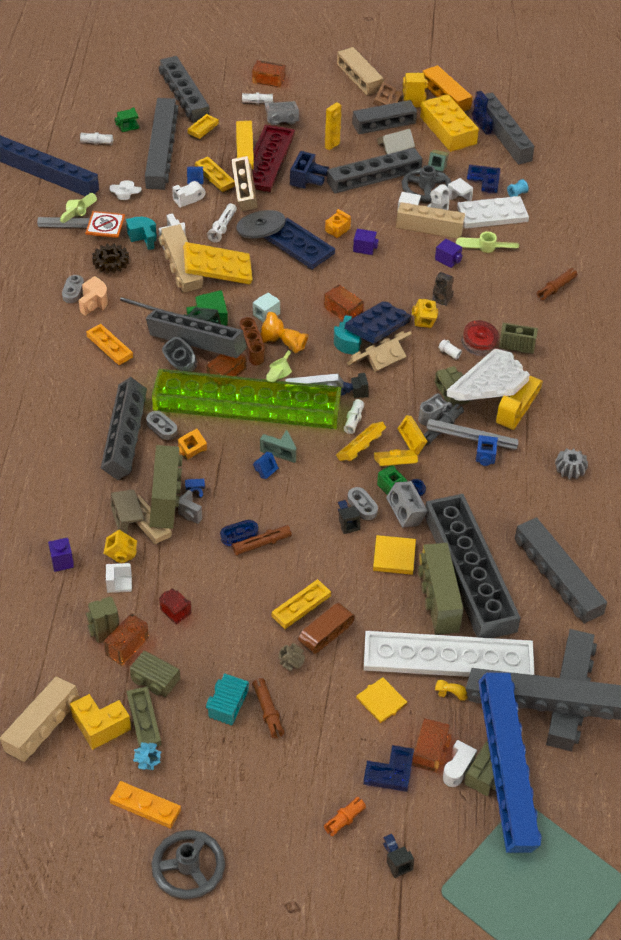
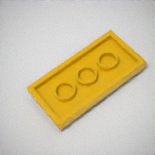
(217, 263)

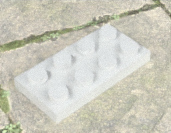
(493, 212)

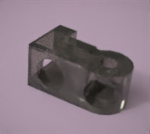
(443, 286)

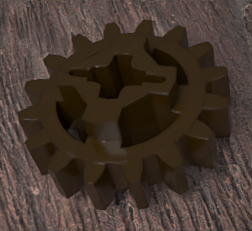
(112, 258)

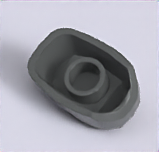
(180, 355)

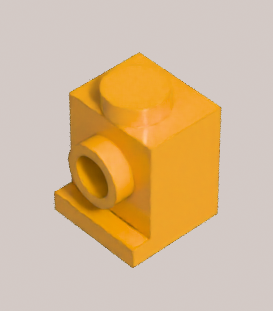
(338, 224)
(193, 439)

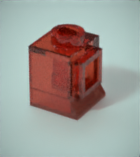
(175, 605)

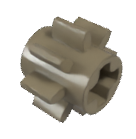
(291, 656)

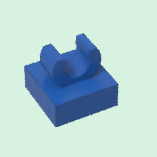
(195, 174)
(266, 465)
(195, 485)

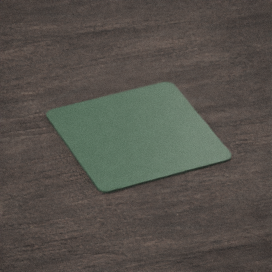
(537, 895)

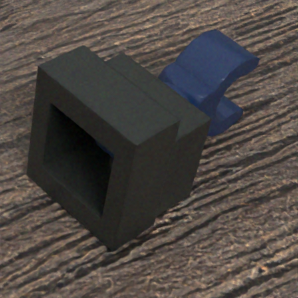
(358, 386)
(348, 517)
(399, 860)

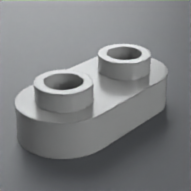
(72, 289)
(164, 427)
(365, 505)

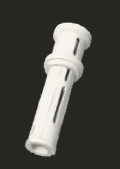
(229, 212)

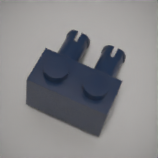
(304, 171)

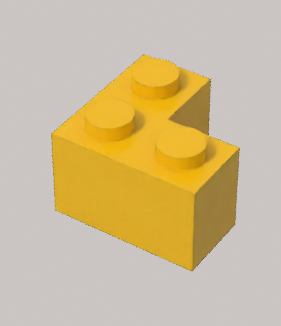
(414, 88)
(100, 724)

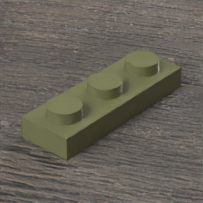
(143, 716)

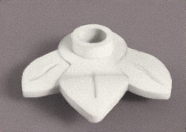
(125, 189)

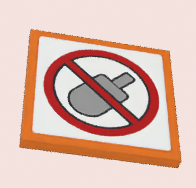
(105, 224)

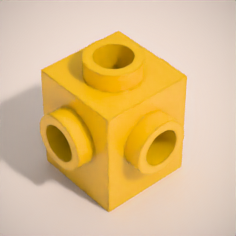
(425, 313)
(120, 547)

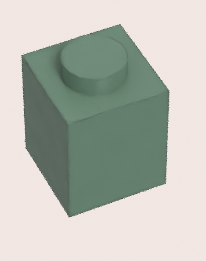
(438, 159)

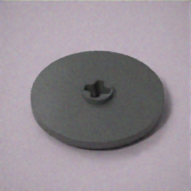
(261, 224)

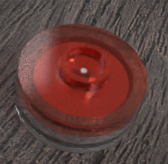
(479, 338)

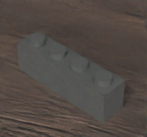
(384, 117)

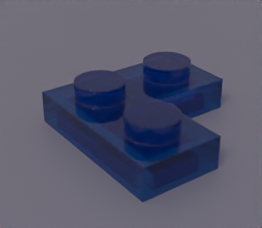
(480, 113)
(488, 175)
(391, 775)

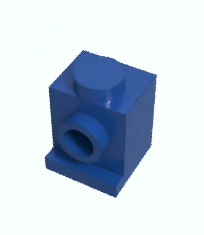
(485, 454)

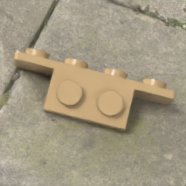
(383, 355)

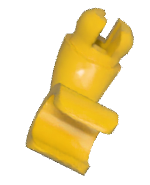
(458, 690)

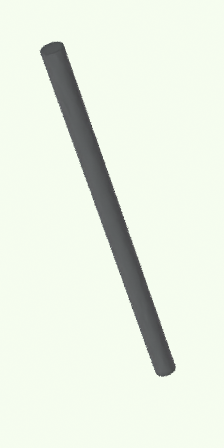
(137, 303)

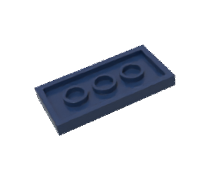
(301, 244)
(378, 322)

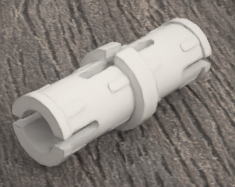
(257, 98)
(96, 138)
(354, 416)

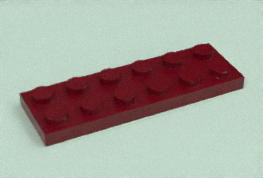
(270, 155)

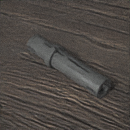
(448, 417)

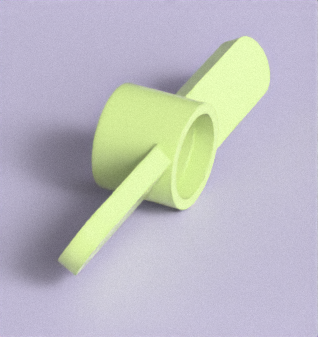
(77, 207)
(485, 243)
(279, 369)

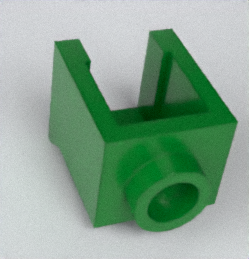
(127, 120)
(387, 476)

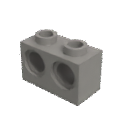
(406, 504)

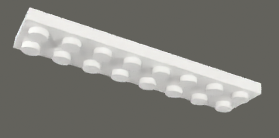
(445, 654)

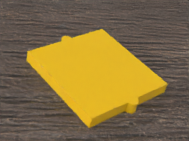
(381, 700)

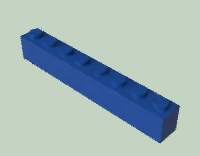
(509, 763)

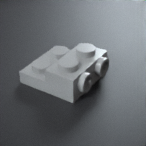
(282, 112)

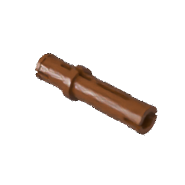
(553, 286)
(269, 537)
(270, 715)

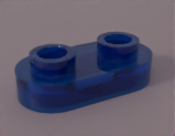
(238, 532)

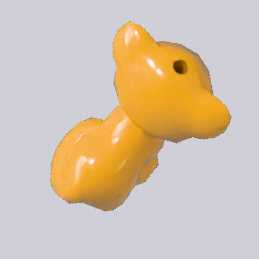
(274, 329)

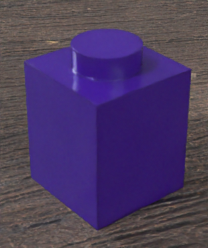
(365, 242)
(448, 253)
(61, 554)

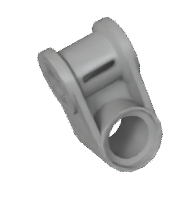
(433, 409)

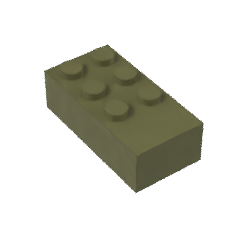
(165, 486)
(440, 588)

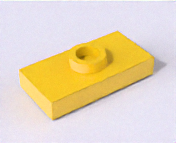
(203, 126)
(412, 434)

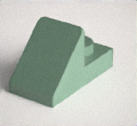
(279, 448)

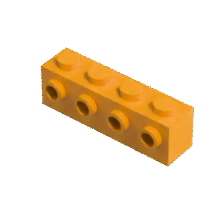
(442, 84)

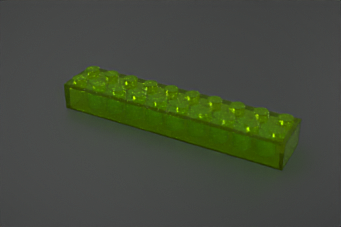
(246, 398)

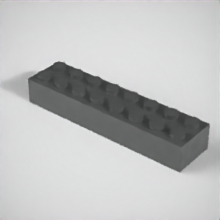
(477, 575)

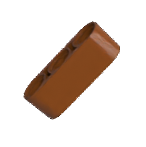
(255, 347)
(326, 628)

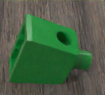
(212, 300)

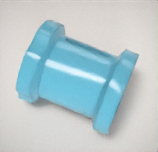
(518, 188)

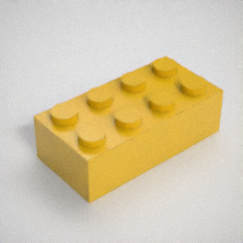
(449, 122)

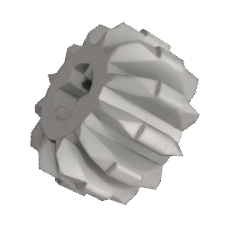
(571, 463)

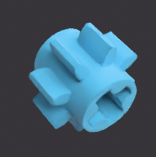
(147, 756)

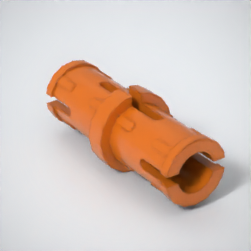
(345, 816)

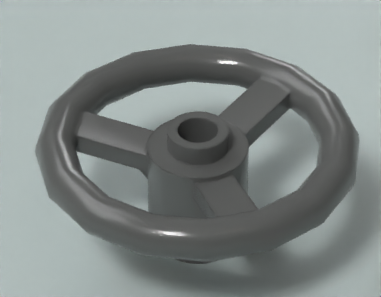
(426, 180)
(188, 863)

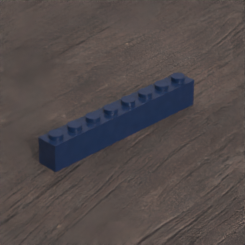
(48, 167)

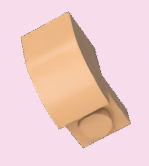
(93, 296)

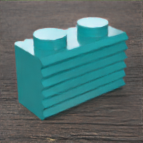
(228, 698)

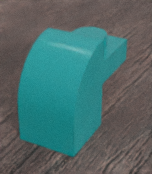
(142, 229)
(345, 340)

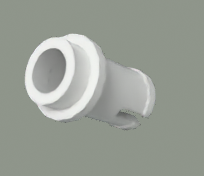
(448, 348)

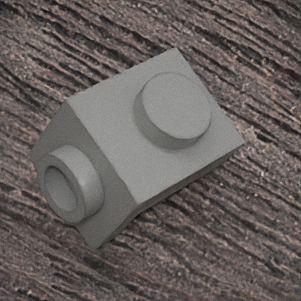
(189, 509)

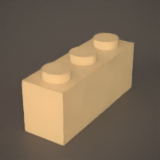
(244, 183)

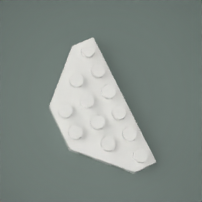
(491, 377)

